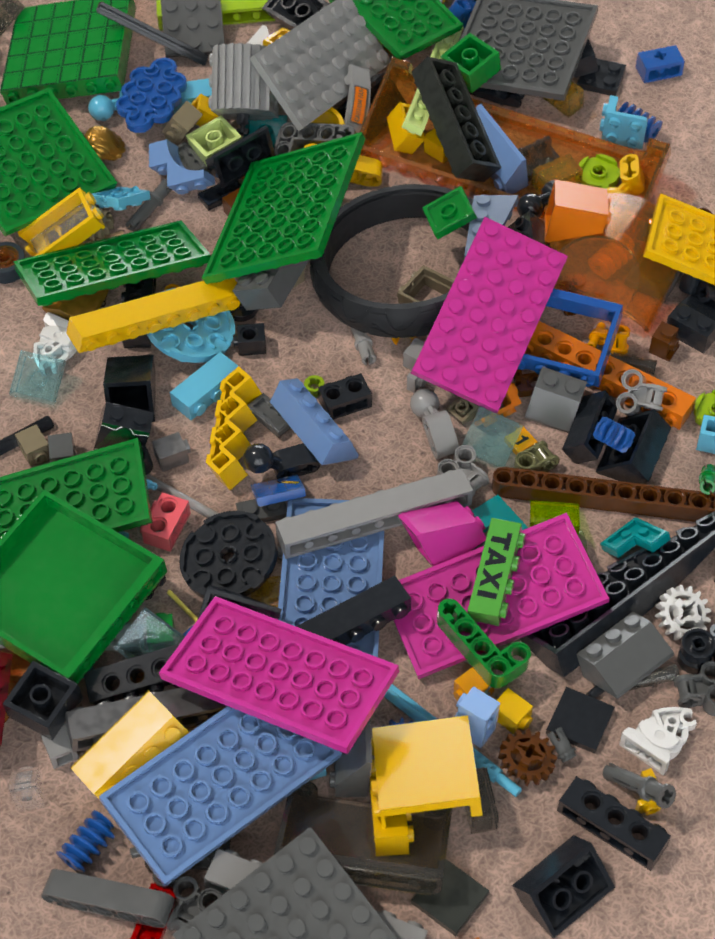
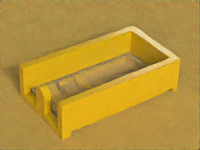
(64, 224)

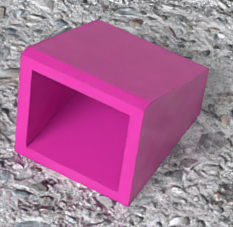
(443, 531)

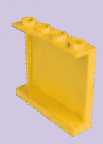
(424, 768)

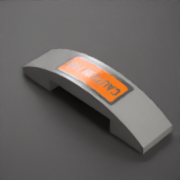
(358, 97)

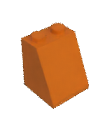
(575, 211)

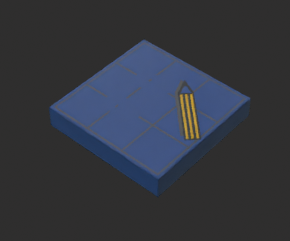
(278, 490)

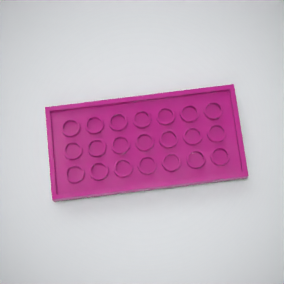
(489, 315)
(549, 587)
(280, 674)

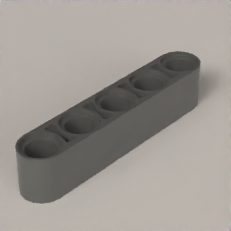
(108, 898)

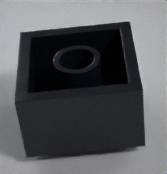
(42, 700)

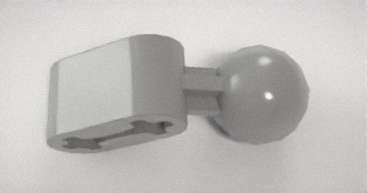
(436, 424)

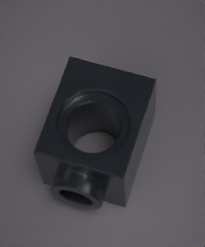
(250, 339)

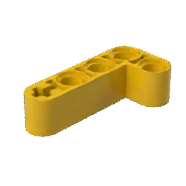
(366, 172)

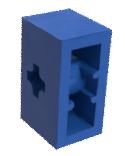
(660, 64)

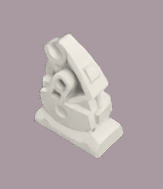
(54, 340)
(656, 737)

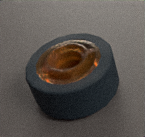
(8, 253)

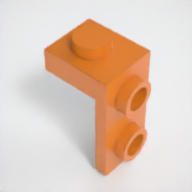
(510, 401)

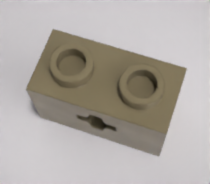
(181, 123)

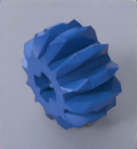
(613, 434)

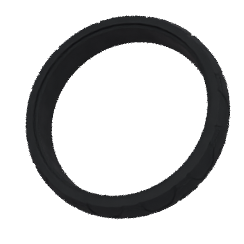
(354, 217)

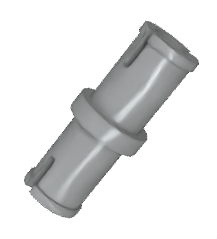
(363, 344)

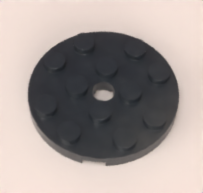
(226, 532)

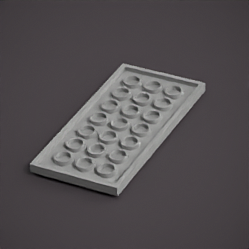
(312, 61)

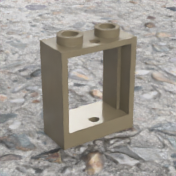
(418, 280)

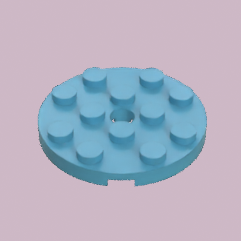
(197, 344)

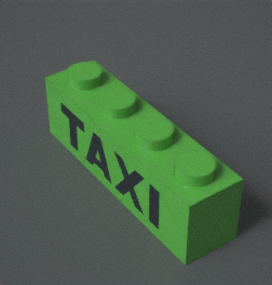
(495, 572)

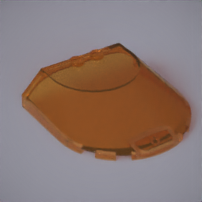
(613, 264)

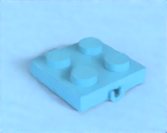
(121, 197)

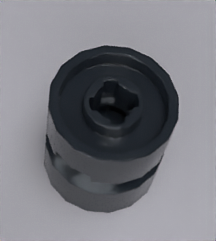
(695, 650)

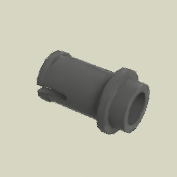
(562, 746)

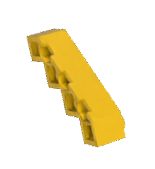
(232, 420)

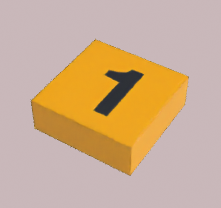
(524, 441)

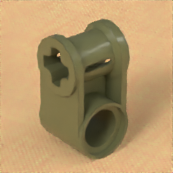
(537, 458)

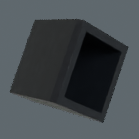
(131, 382)

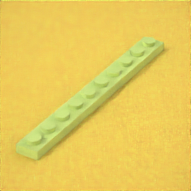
(417, 114)

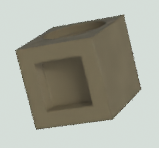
(33, 445)

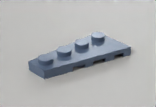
(494, 207)

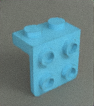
(622, 127)

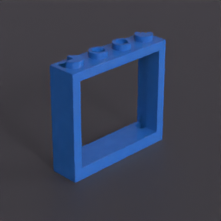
(588, 307)

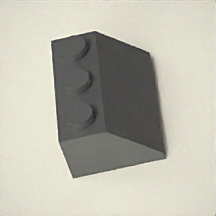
(624, 655)

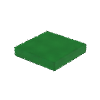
(449, 212)

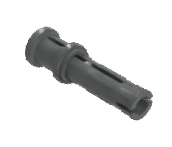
(646, 787)

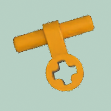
(599, 334)

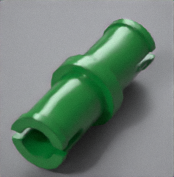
(707, 479)

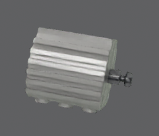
(237, 86)

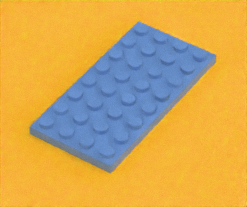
(329, 575)
(210, 788)

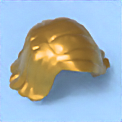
(105, 142)

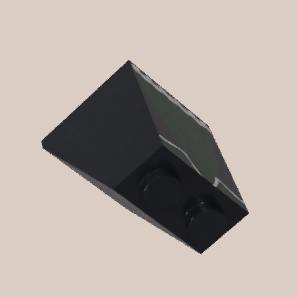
(122, 424)

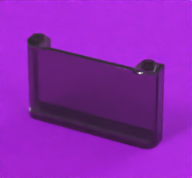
(349, 836)

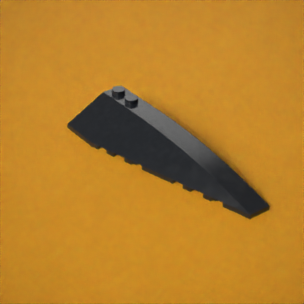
(632, 587)

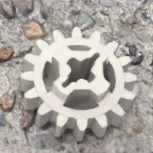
(672, 610)

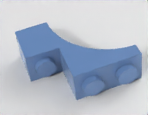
(165, 160)

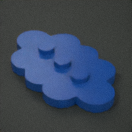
(151, 95)

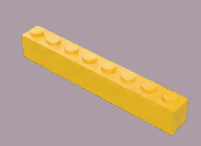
(151, 314)

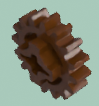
(527, 757)

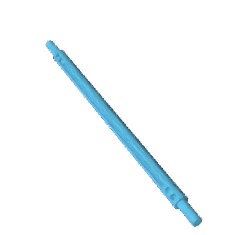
(420, 714)

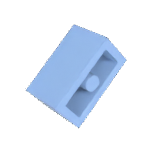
(481, 712)

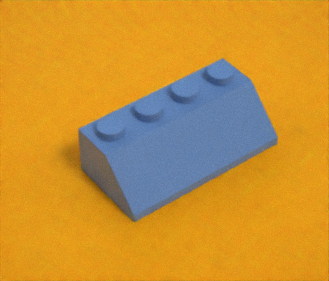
(513, 171)
(312, 423)

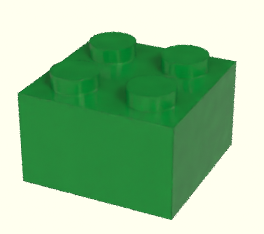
(475, 60)

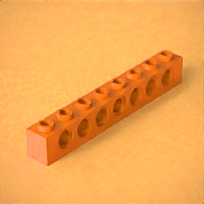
(560, 347)

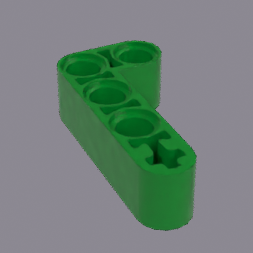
(478, 640)

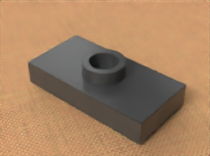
(189, 158)
(268, 415)

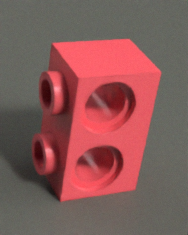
(169, 523)

